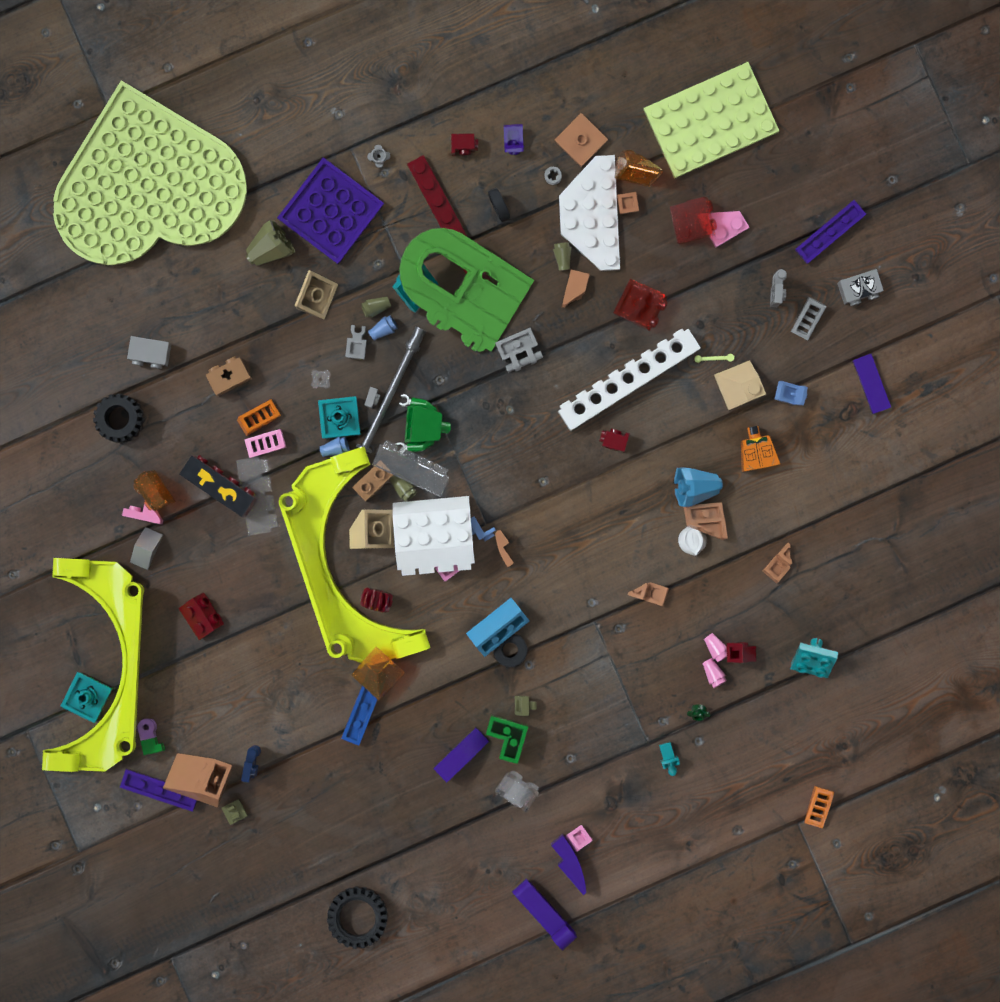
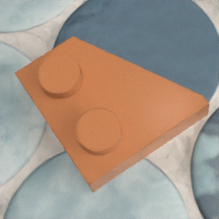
(707, 519)

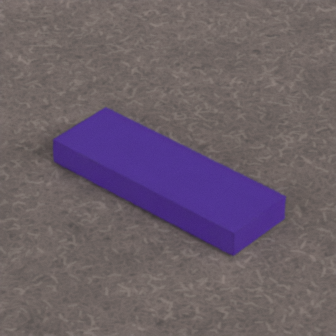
(871, 383)

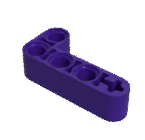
(545, 914)

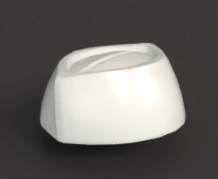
(692, 541)

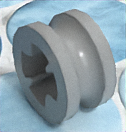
(558, 177)

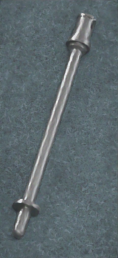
(412, 347)

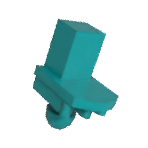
(669, 760)

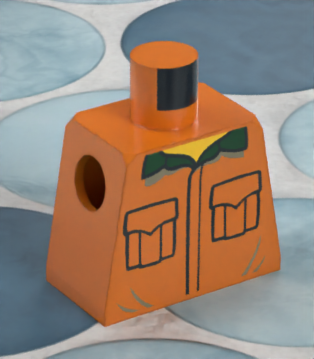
(757, 451)

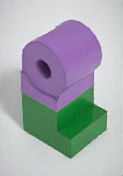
(148, 737)

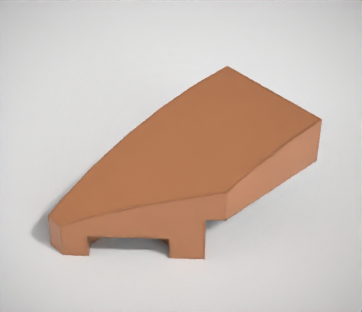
(575, 287)
(501, 542)
(779, 564)
(651, 593)

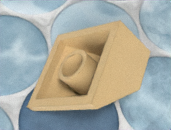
(739, 385)
(372, 530)

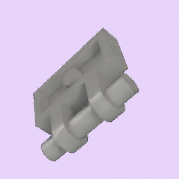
(778, 294)
(517, 344)

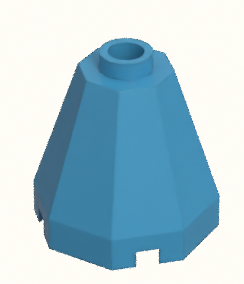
(695, 486)

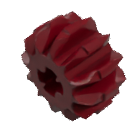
(376, 600)

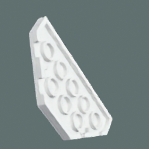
(591, 215)

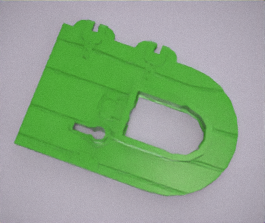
(479, 306)

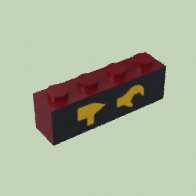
(219, 486)

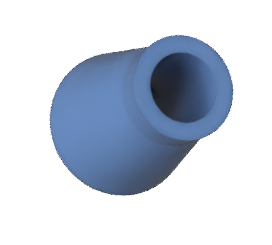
(384, 327)
(335, 447)

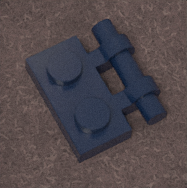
(250, 768)

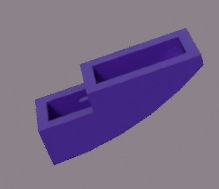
(461, 755)
(569, 863)

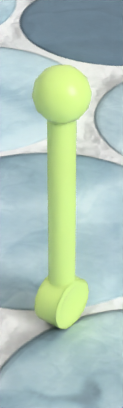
(730, 357)

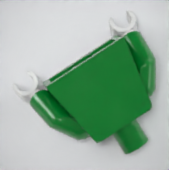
(422, 424)

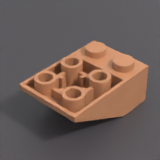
(198, 778)

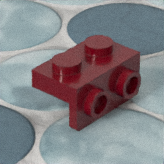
(201, 616)

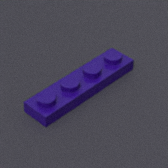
(830, 231)
(154, 789)

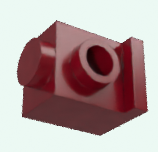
(463, 144)
(614, 440)
(741, 652)

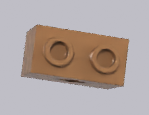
(222, 385)
(372, 483)

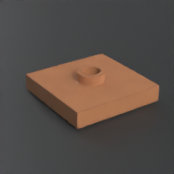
(581, 140)

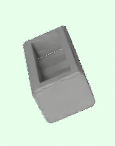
(821, 306)

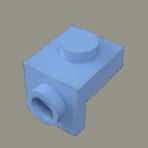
(791, 393)
(476, 529)

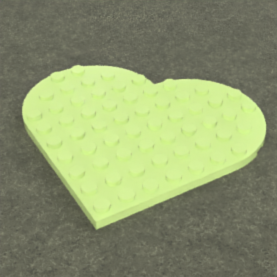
(146, 180)

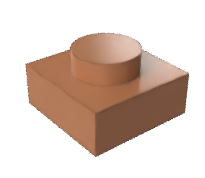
(627, 203)

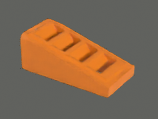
(248, 415)
(818, 790)

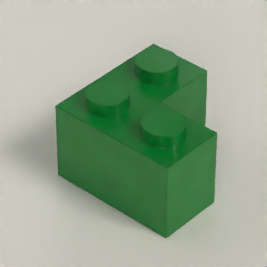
(513, 735)

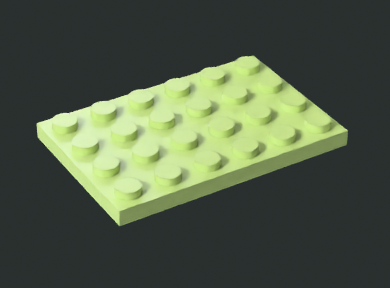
(711, 120)

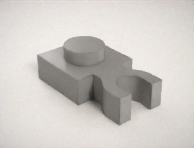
(356, 346)

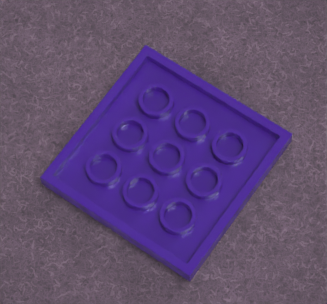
(330, 211)

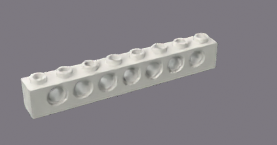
(689, 346)

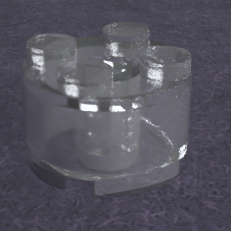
(517, 791)

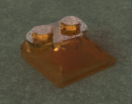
(153, 490)

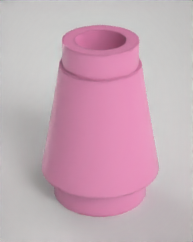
(717, 648)
(714, 673)

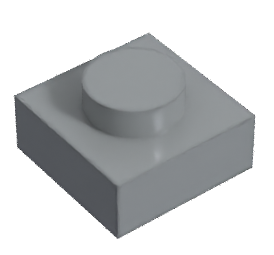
(372, 398)

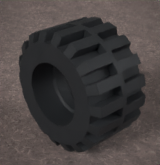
(102, 418)

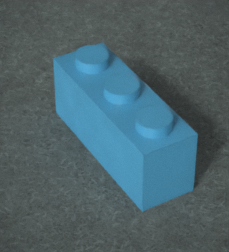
(497, 627)

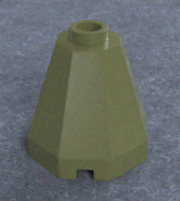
(269, 245)

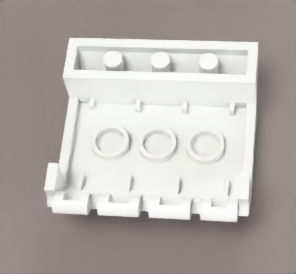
(433, 535)

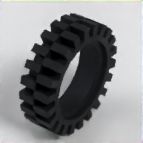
(357, 940)

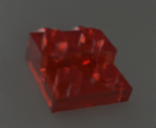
(693, 220)
(641, 305)

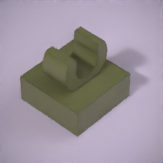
(523, 705)
(234, 811)

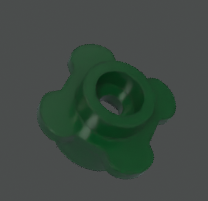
(698, 712)

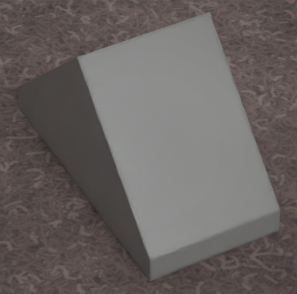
(146, 548)

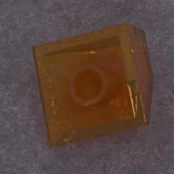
(636, 168)
(378, 673)

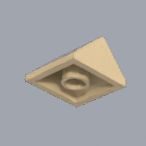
(316, 295)

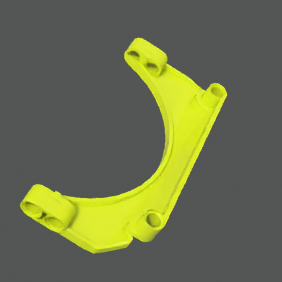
(306, 524)
(102, 746)

